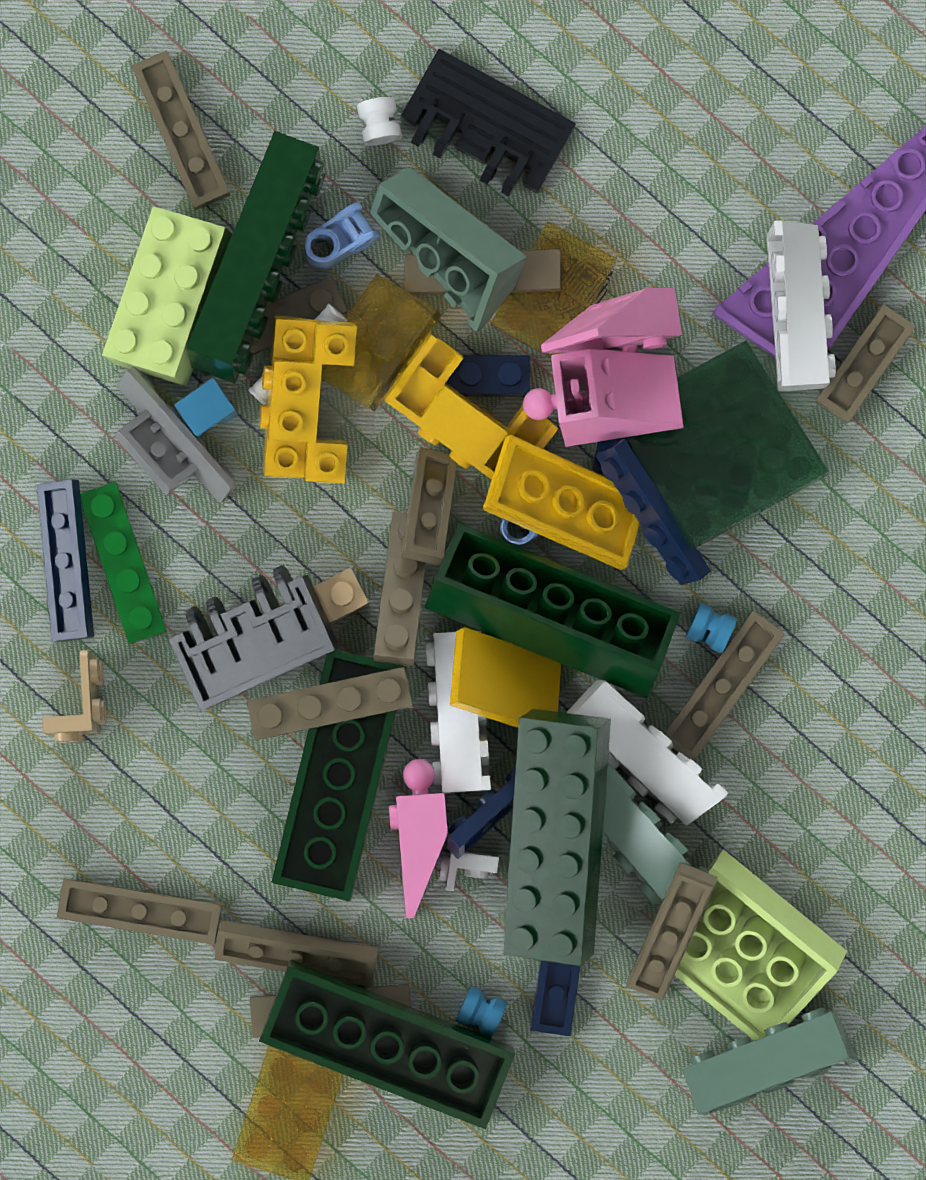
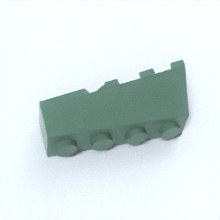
(450, 244)
(638, 840)
(768, 1062)

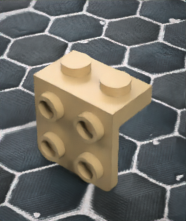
(73, 727)

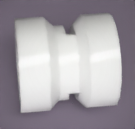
(378, 118)

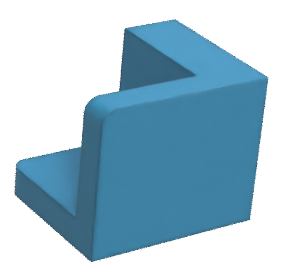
(205, 408)

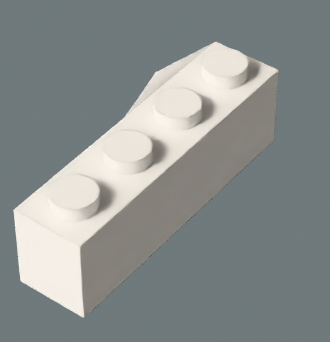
(798, 306)
(458, 732)
(648, 758)

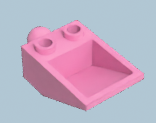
(622, 324)
(621, 398)
(421, 831)

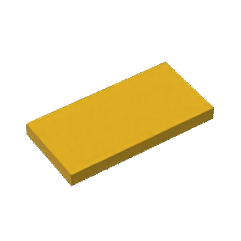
(561, 502)

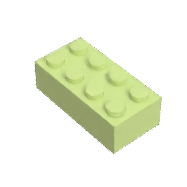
(166, 295)

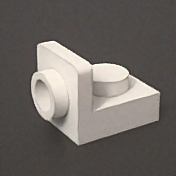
(475, 865)

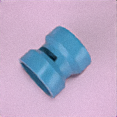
(711, 628)
(480, 1011)

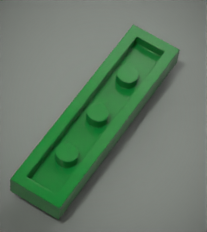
(122, 563)

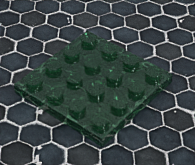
(735, 449)

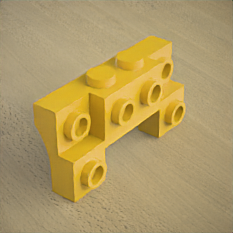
(294, 396)
(453, 418)

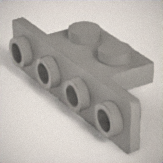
(165, 444)

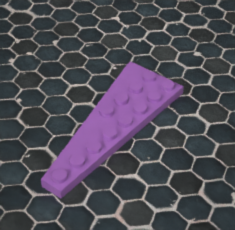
(860, 240)

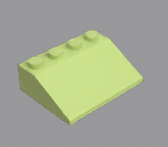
(755, 952)

